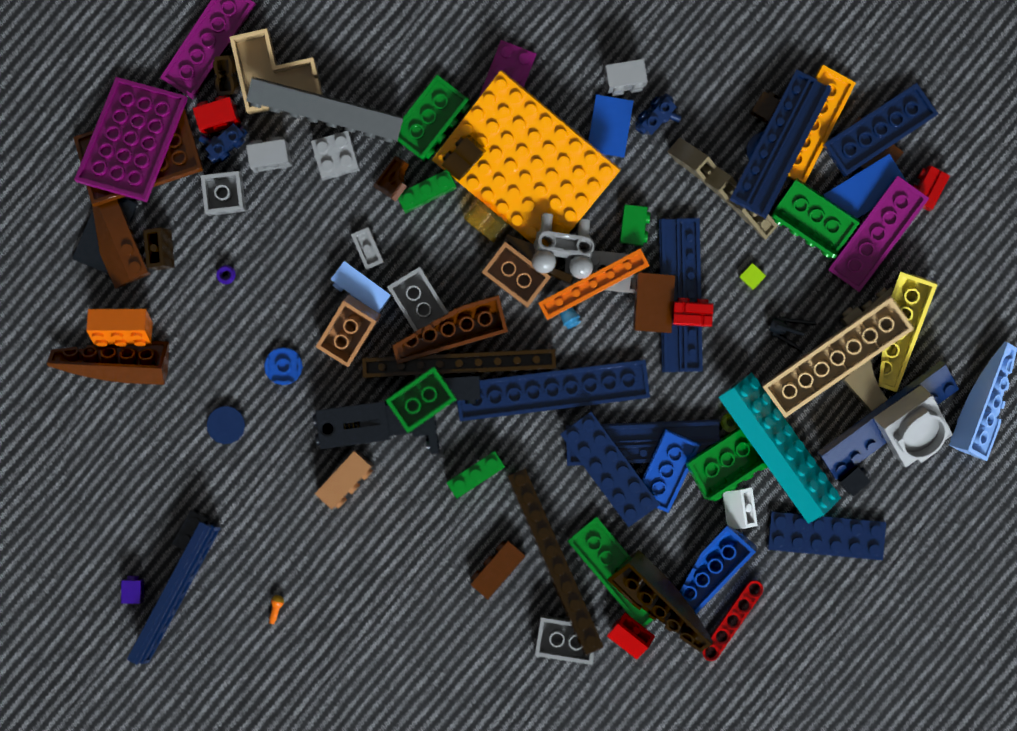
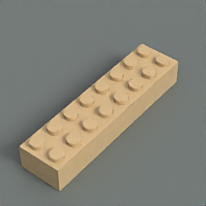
(838, 356)

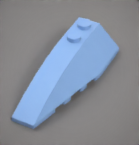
(980, 414)

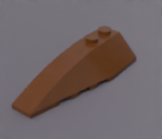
(118, 245)
(458, 327)
(115, 363)

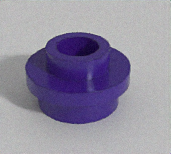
(221, 270)

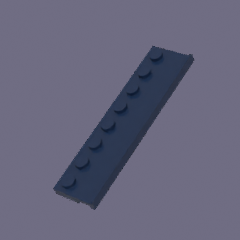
(780, 144)
(681, 257)
(865, 436)
(640, 439)
(173, 593)

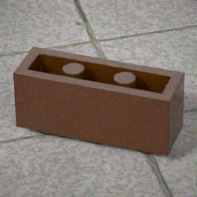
(497, 568)

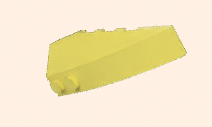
(914, 298)

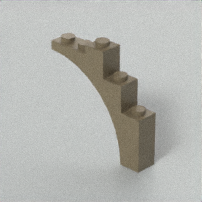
(862, 380)

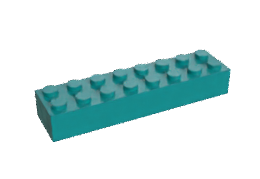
(780, 448)

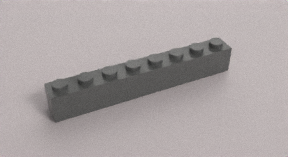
(324, 109)

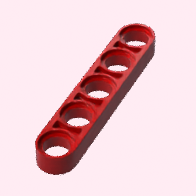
(741, 615)

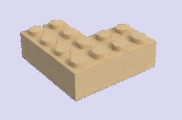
(256, 58)

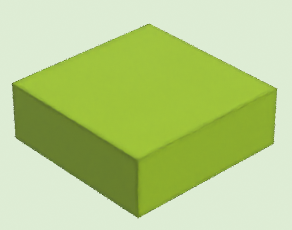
(752, 276)

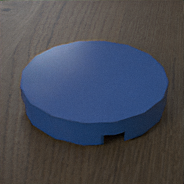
(283, 366)

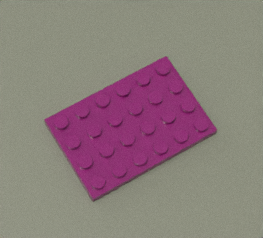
(131, 139)

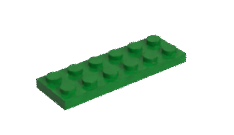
(604, 557)

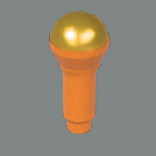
(277, 602)

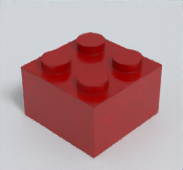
(216, 115)

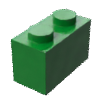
(633, 225)

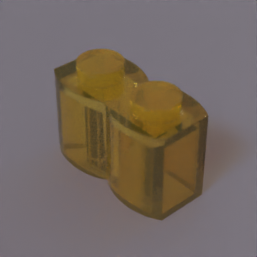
(486, 221)

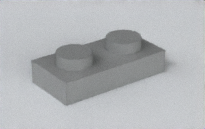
(367, 248)

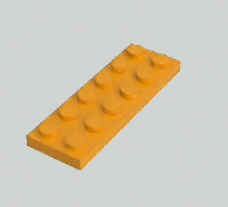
(824, 123)

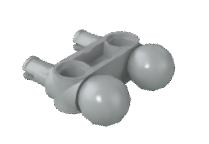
(563, 246)

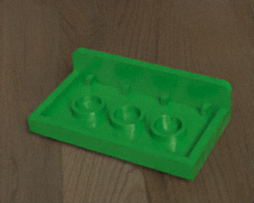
(432, 117)
(815, 218)
(725, 465)

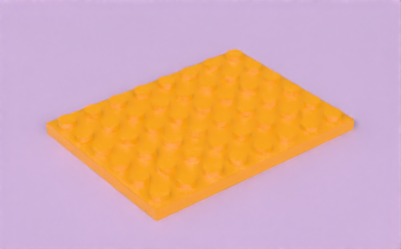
(530, 160)

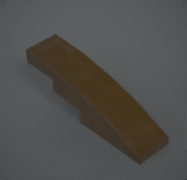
(527, 250)

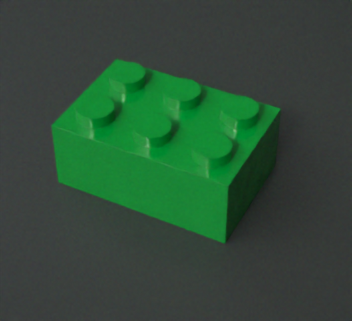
(421, 399)

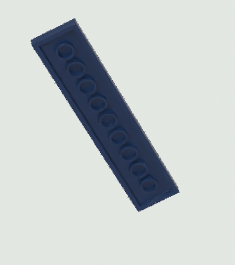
(558, 390)

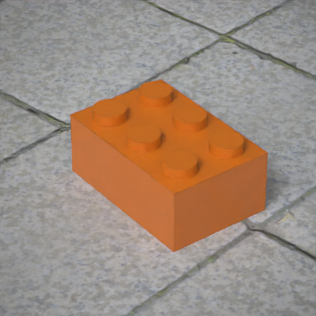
(119, 327)

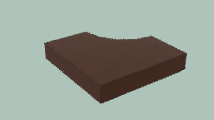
(392, 179)

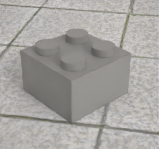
(625, 77)
(269, 155)
(335, 155)
(223, 193)

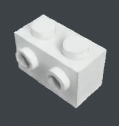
(740, 508)

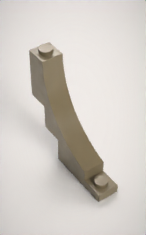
(718, 181)

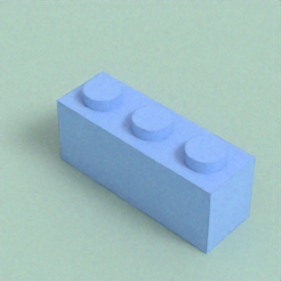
(360, 287)

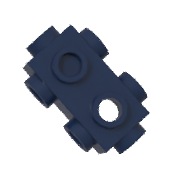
(658, 113)
(220, 146)

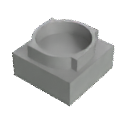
(913, 427)

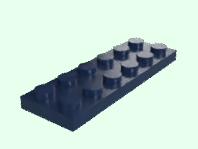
(880, 129)
(610, 469)
(827, 536)

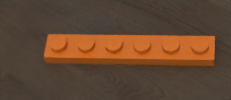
(593, 284)

